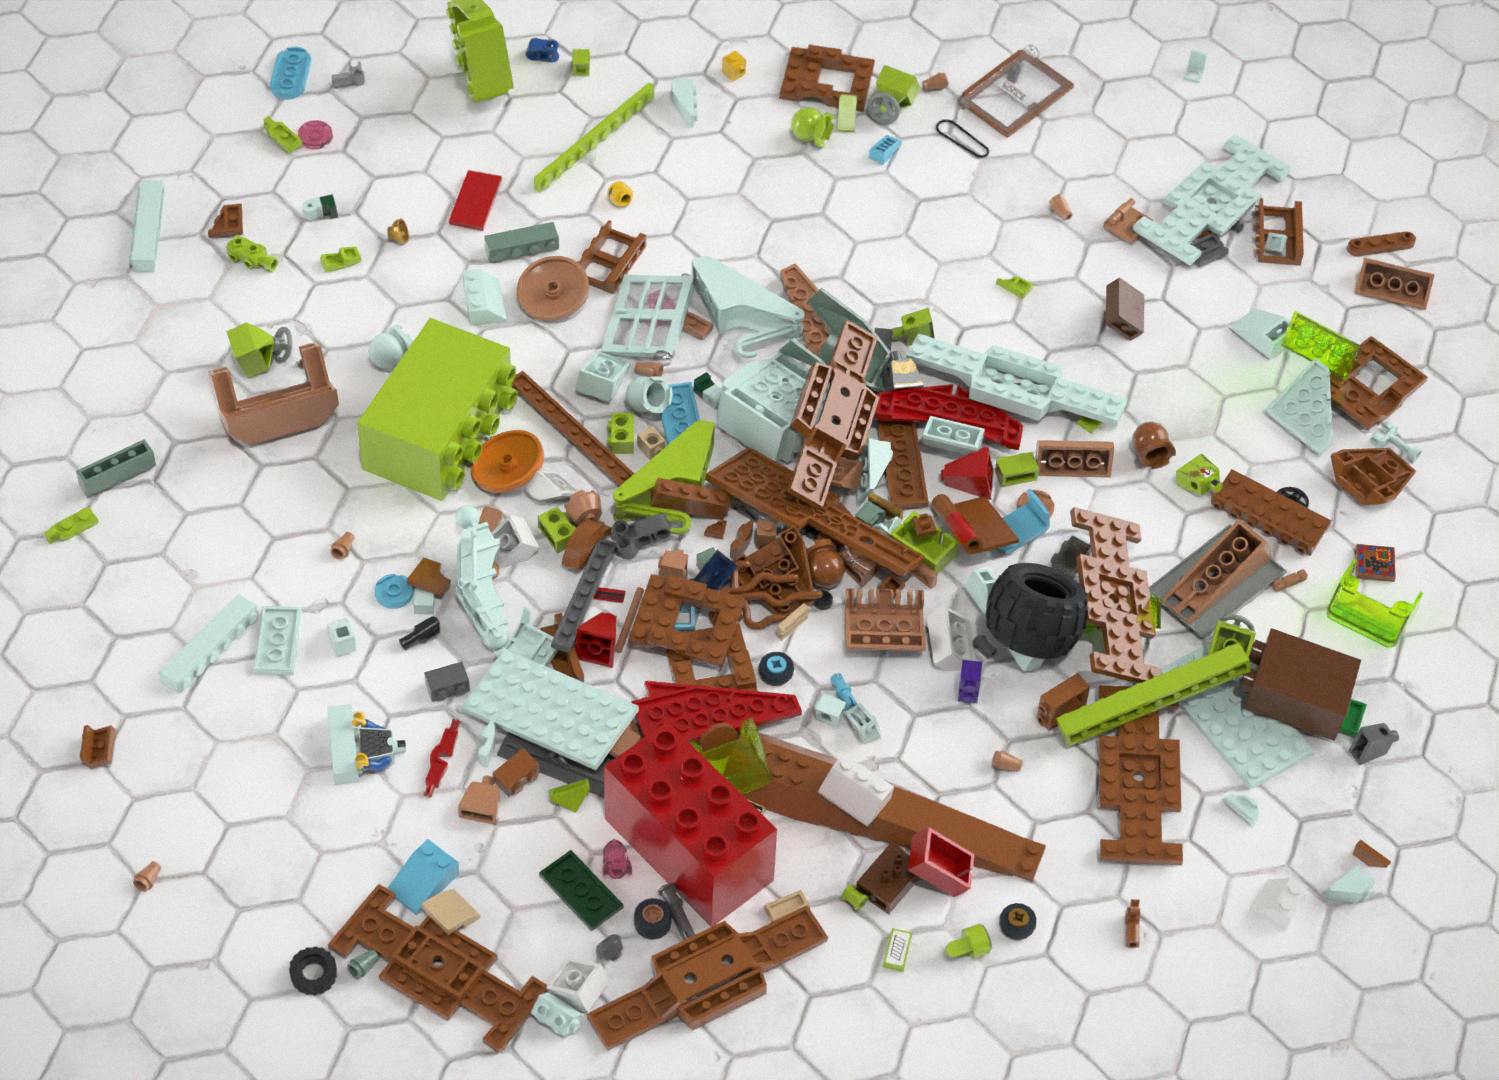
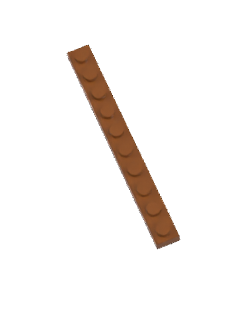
(571, 429)

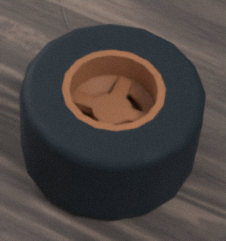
(652, 918)

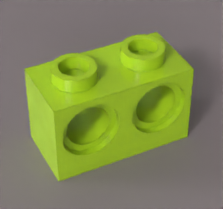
(622, 433)
(556, 528)

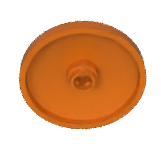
(508, 461)

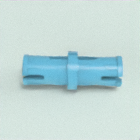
(843, 690)

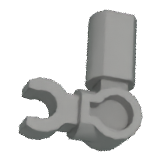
(345, 79)

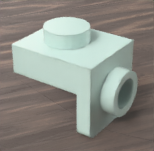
(889, 525)

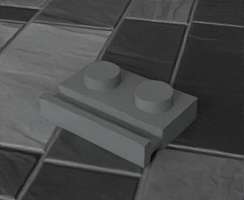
(1211, 248)

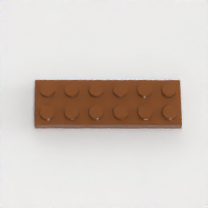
(905, 470)

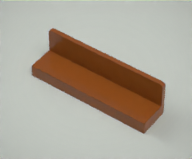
(564, 662)

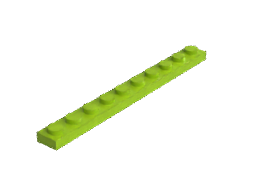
(593, 137)

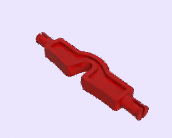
(438, 766)

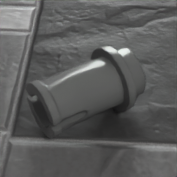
(984, 645)

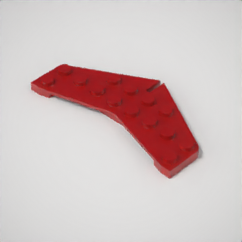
(939, 402)

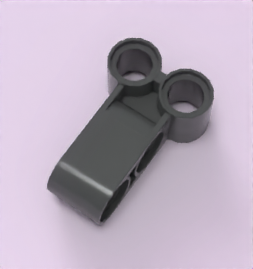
(639, 534)

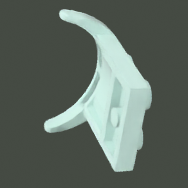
(530, 642)

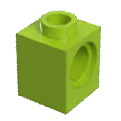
(581, 62)

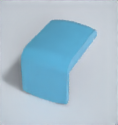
(1027, 522)

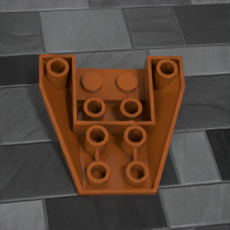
(780, 557)

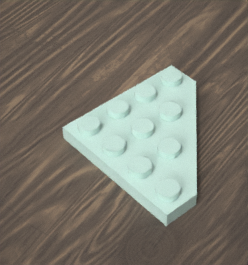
(1306, 407)

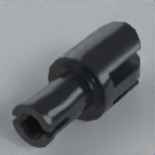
(422, 632)

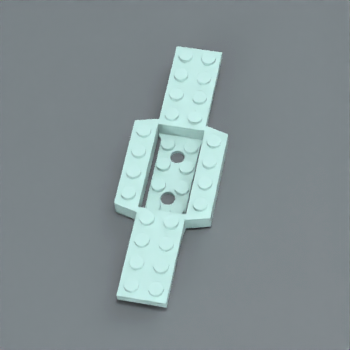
(973, 371)

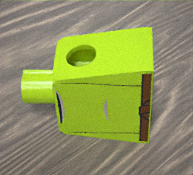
(914, 324)

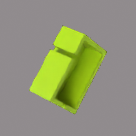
(936, 556)

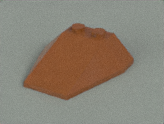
(1371, 474)

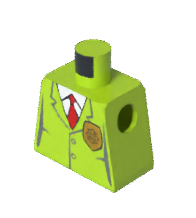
(1199, 476)

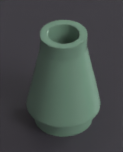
(360, 965)

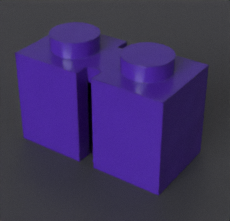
(969, 681)

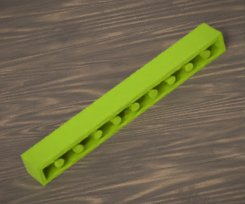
(1153, 694)

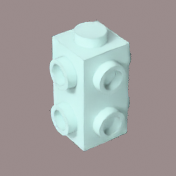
(556, 1014)

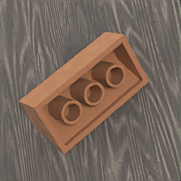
(1395, 283)

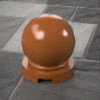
(1153, 445)
(825, 564)

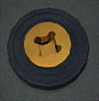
(1014, 928)

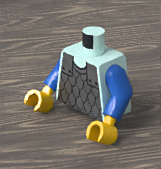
(376, 745)

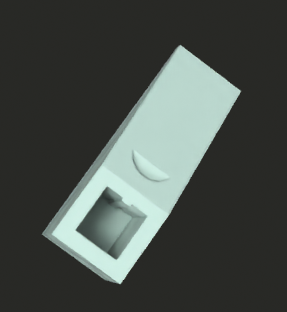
(683, 100)

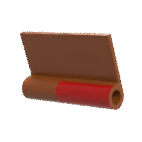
(974, 523)

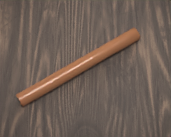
(629, 620)

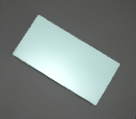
(278, 640)

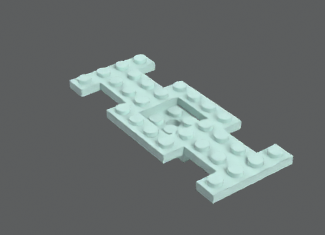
(1224, 186)

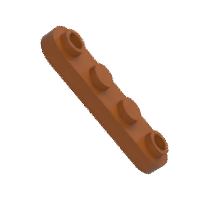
(1381, 243)

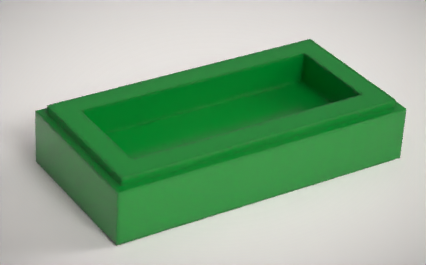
(1353, 718)

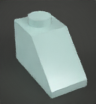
(1351, 887)

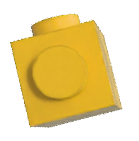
(734, 66)

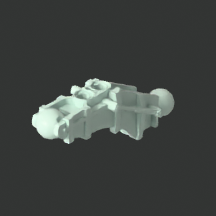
(474, 578)

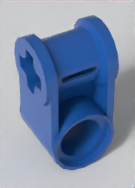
(542, 49)

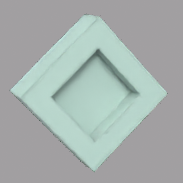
(1276, 243)

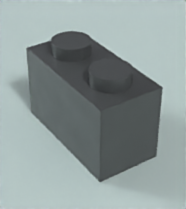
(447, 681)

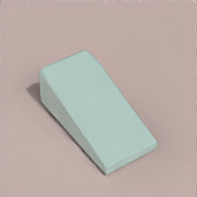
(423, 602)

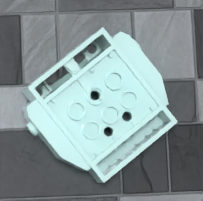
(760, 405)

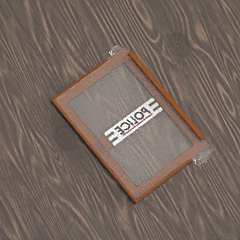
(1015, 91)

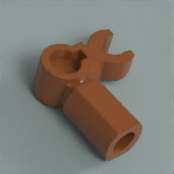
(1132, 920)

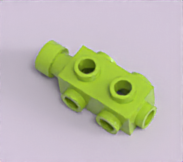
(250, 254)

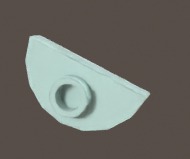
(1244, 806)

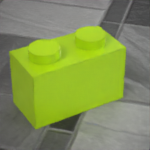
(1016, 469)

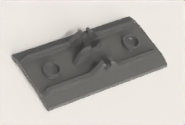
(556, 765)

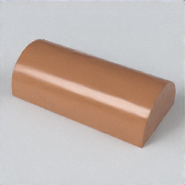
(1074, 458)

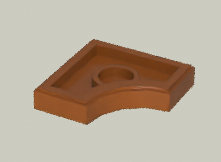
(429, 578)

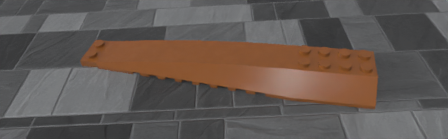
(794, 794)

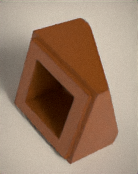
(891, 581)

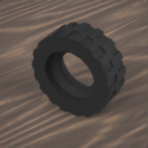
(309, 955)

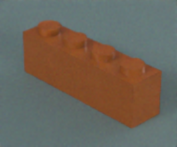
(690, 498)

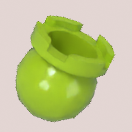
(810, 125)

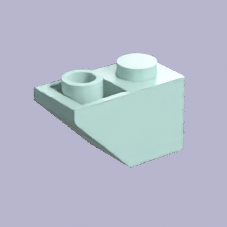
(342, 636)

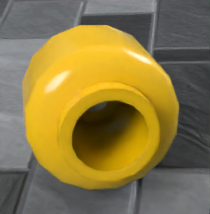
(620, 193)

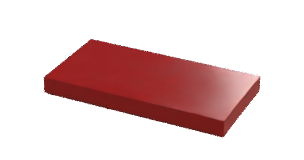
(475, 200)

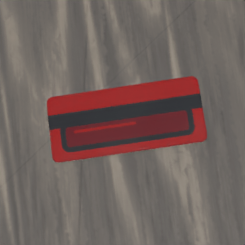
(611, 595)

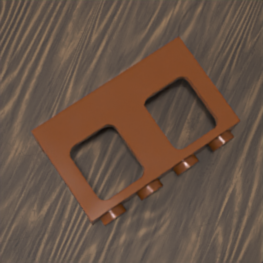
(1293, 231)
(619, 265)

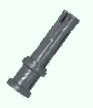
(675, 903)

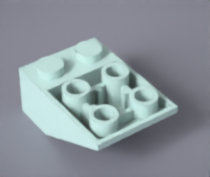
(1262, 331)

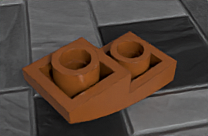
(744, 538)

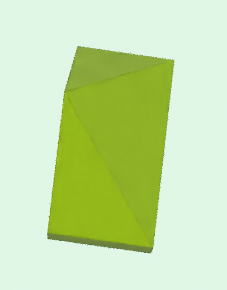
(570, 795)

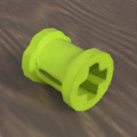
(854, 897)

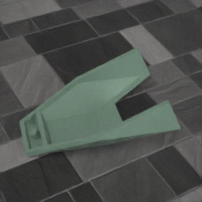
(833, 315)

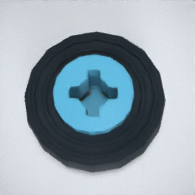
(780, 674)

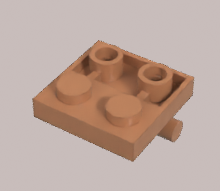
(1122, 221)

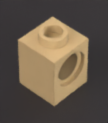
(650, 442)

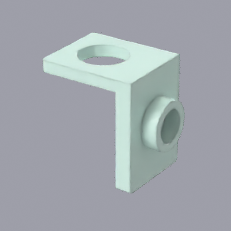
(1196, 64)

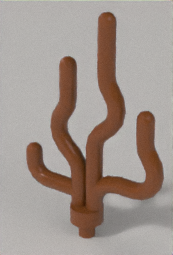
(742, 592)

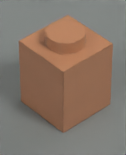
(765, 532)

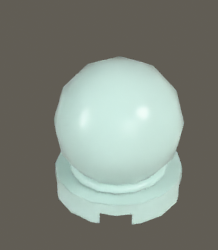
(388, 348)
(649, 394)

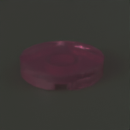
(315, 134)

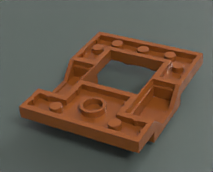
(805, 69)
(1362, 402)
(660, 611)
(739, 660)

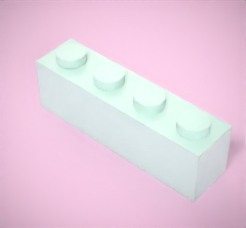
(343, 744)

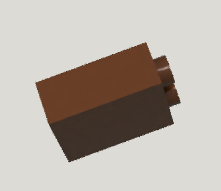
(1300, 683)

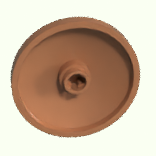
(552, 288)

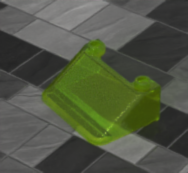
(741, 760)

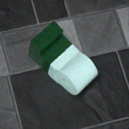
(320, 207)
(707, 390)

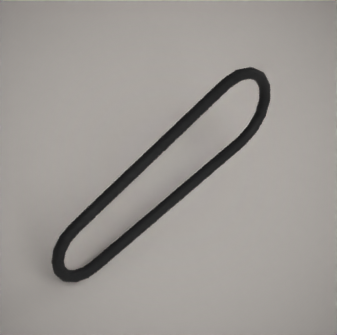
(947, 120)

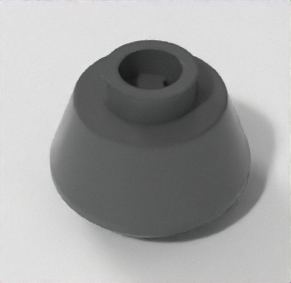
(610, 947)

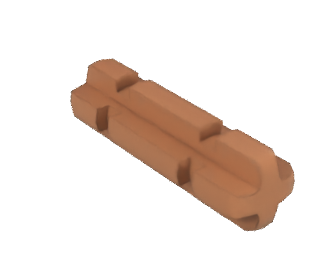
(1289, 580)

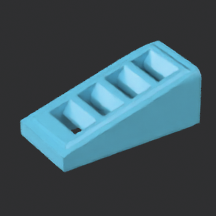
(879, 152)

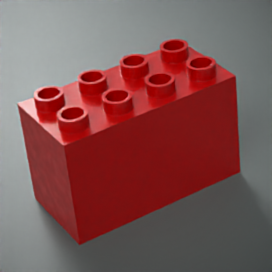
(690, 823)

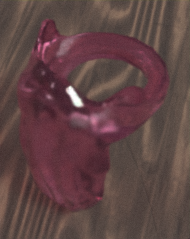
(615, 860)

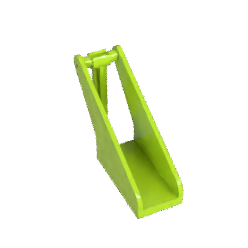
(682, 461)

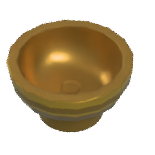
(398, 231)

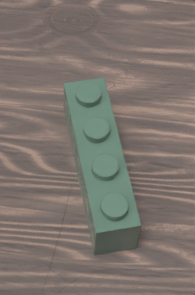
(521, 242)
(116, 468)

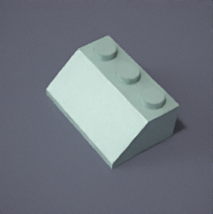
(483, 297)
(952, 436)

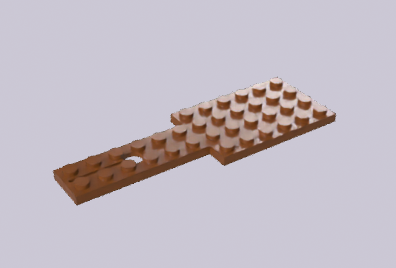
(765, 486)

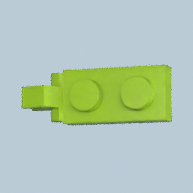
(282, 134)
(71, 526)

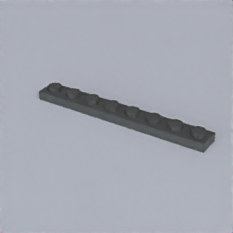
(583, 595)

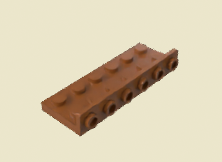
(1271, 512)

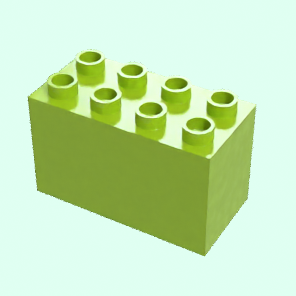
(437, 409)

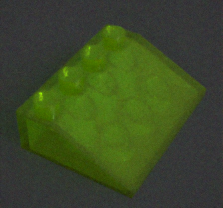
(1314, 341)

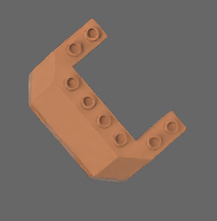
(281, 410)

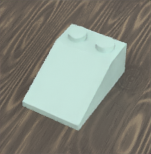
(602, 376)
(875, 459)

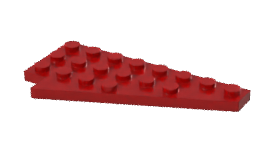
(696, 708)

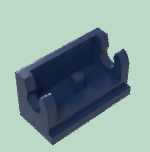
(716, 571)

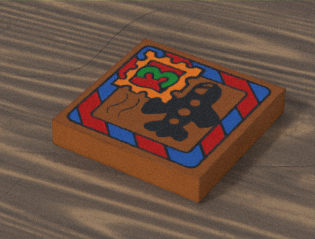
(1375, 562)

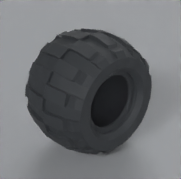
(1036, 610)

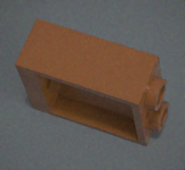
(1062, 699)

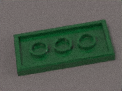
(581, 890)

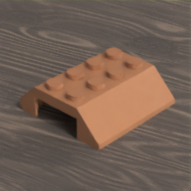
(884, 623)

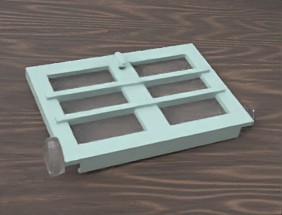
(649, 316)

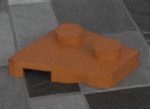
(228, 222)

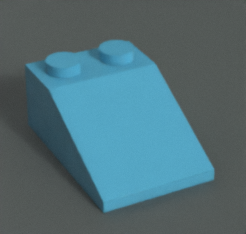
(424, 876)

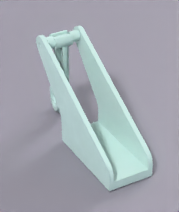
(741, 303)

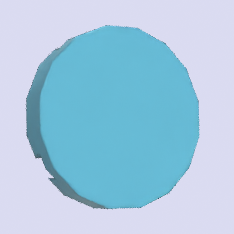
(393, 591)

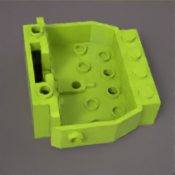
(480, 49)

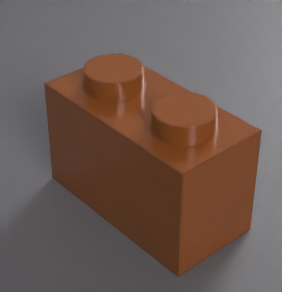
(516, 772)

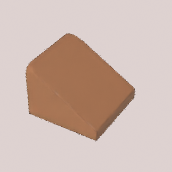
(491, 516)

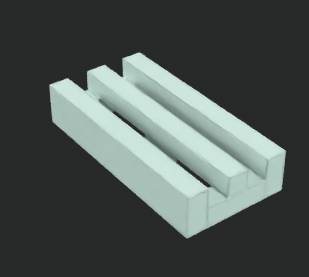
(866, 726)

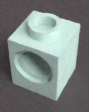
(829, 710)

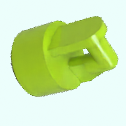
(974, 941)

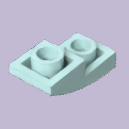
(488, 744)

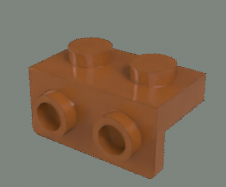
(97, 746)

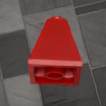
(971, 473)
(597, 640)

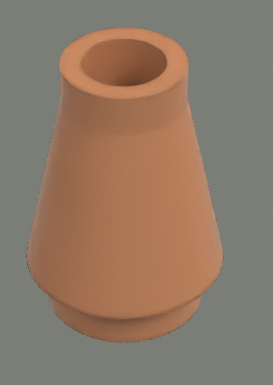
(937, 81)
(1060, 206)
(649, 368)
(341, 547)
(1005, 761)
(145, 878)

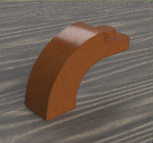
(582, 542)

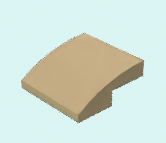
(450, 910)

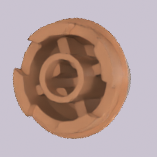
(584, 506)

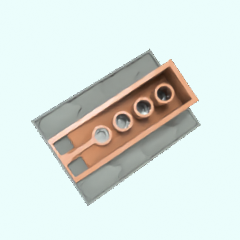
(1218, 578)

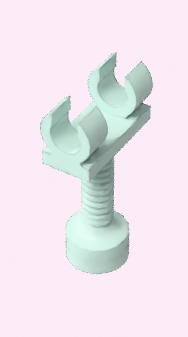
(1390, 432)

